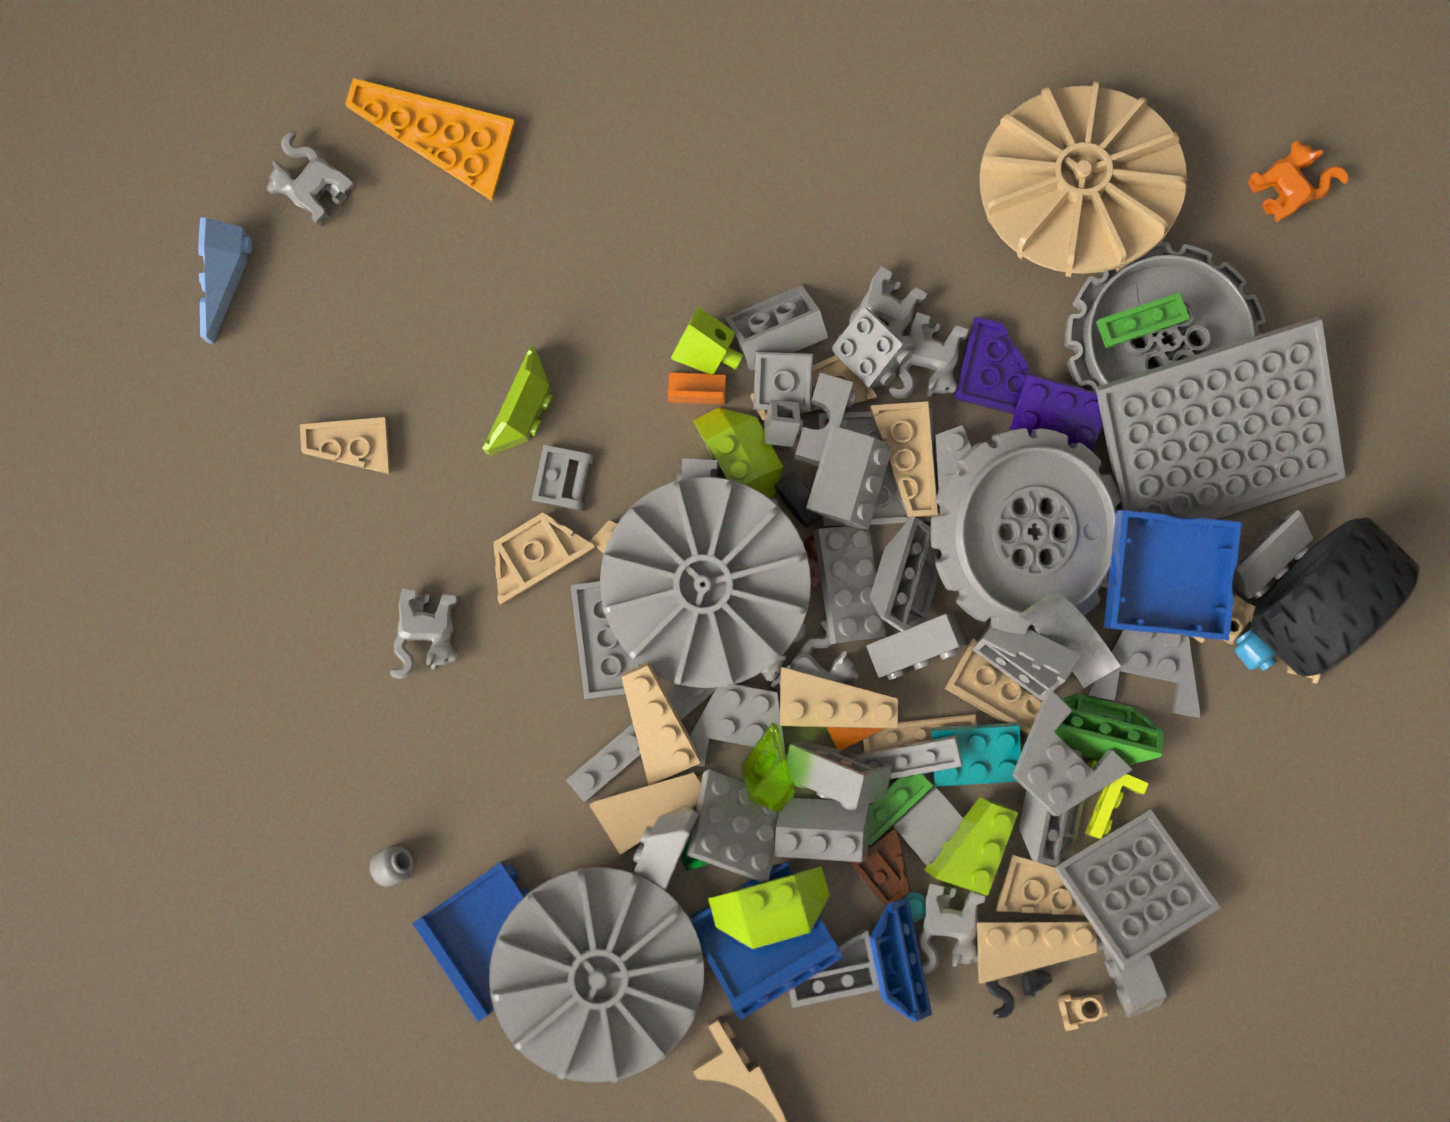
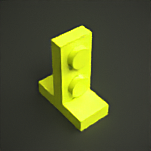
(1110, 798)

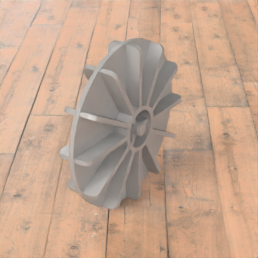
(705, 582)
(596, 974)

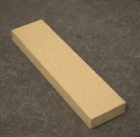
(912, 732)

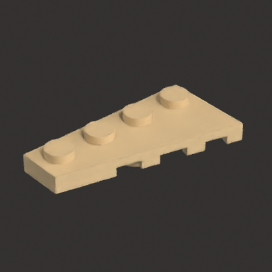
(911, 459)
(826, 703)
(658, 729)
(1034, 889)

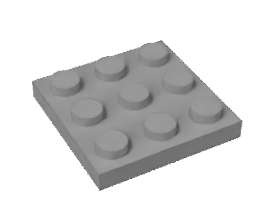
(732, 828)

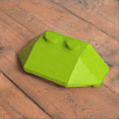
(522, 407)
(740, 449)
(772, 908)

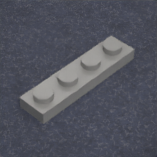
(916, 757)

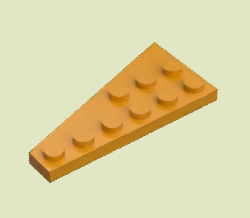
(451, 136)

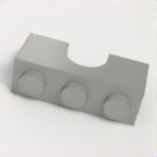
(833, 397)

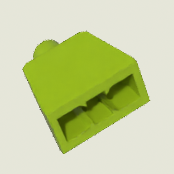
(706, 344)

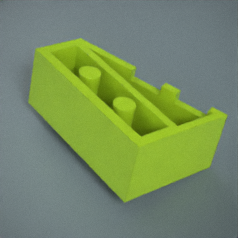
(976, 847)

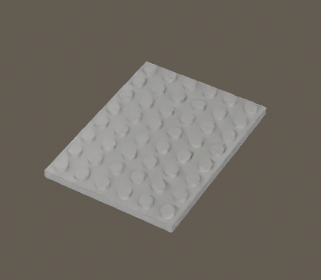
(1225, 426)

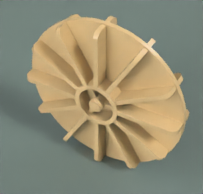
(1083, 179)

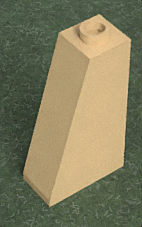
(630, 813)

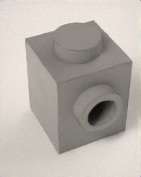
(782, 423)

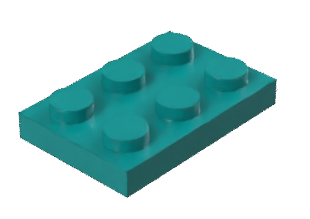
(987, 754)

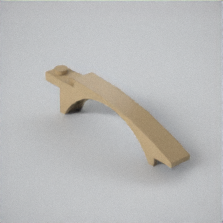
(731, 1067)

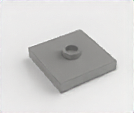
(783, 378)

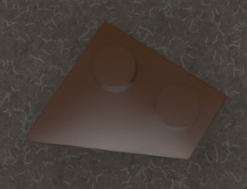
(885, 869)

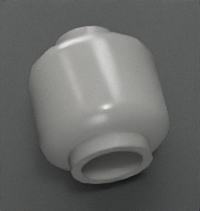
(391, 865)

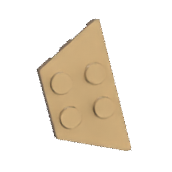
(534, 554)

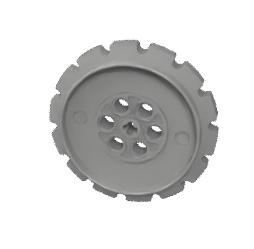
(1211, 295)
(983, 500)

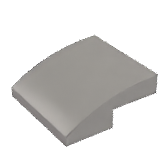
(929, 825)

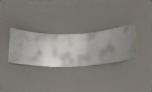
(1068, 627)

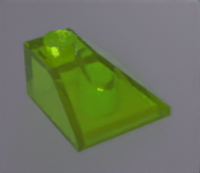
(768, 773)

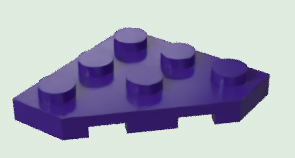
(991, 368)

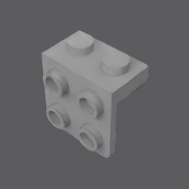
(873, 349)

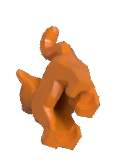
(1291, 184)

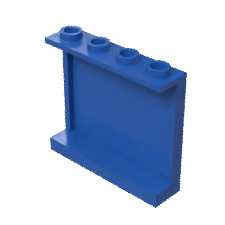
(465, 931)
(767, 972)

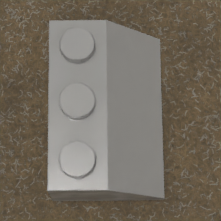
(778, 325)
(849, 477)
(1270, 555)
(822, 831)

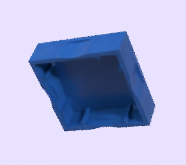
(1172, 574)

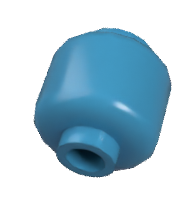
(1254, 652)

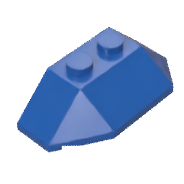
(899, 962)

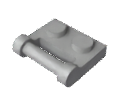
(553, 475)

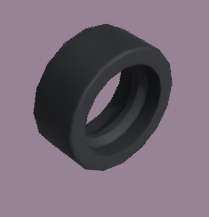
(796, 496)

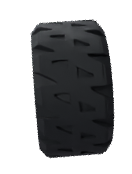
(1335, 597)

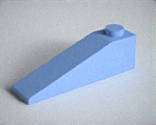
(225, 258)

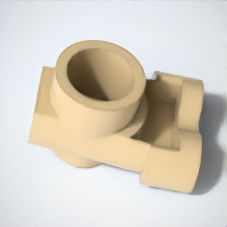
(1241, 616)
(1074, 1010)

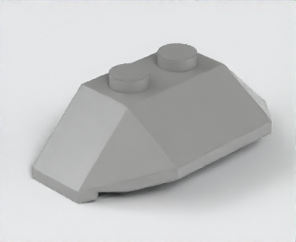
(906, 577)
(1047, 835)
(664, 845)

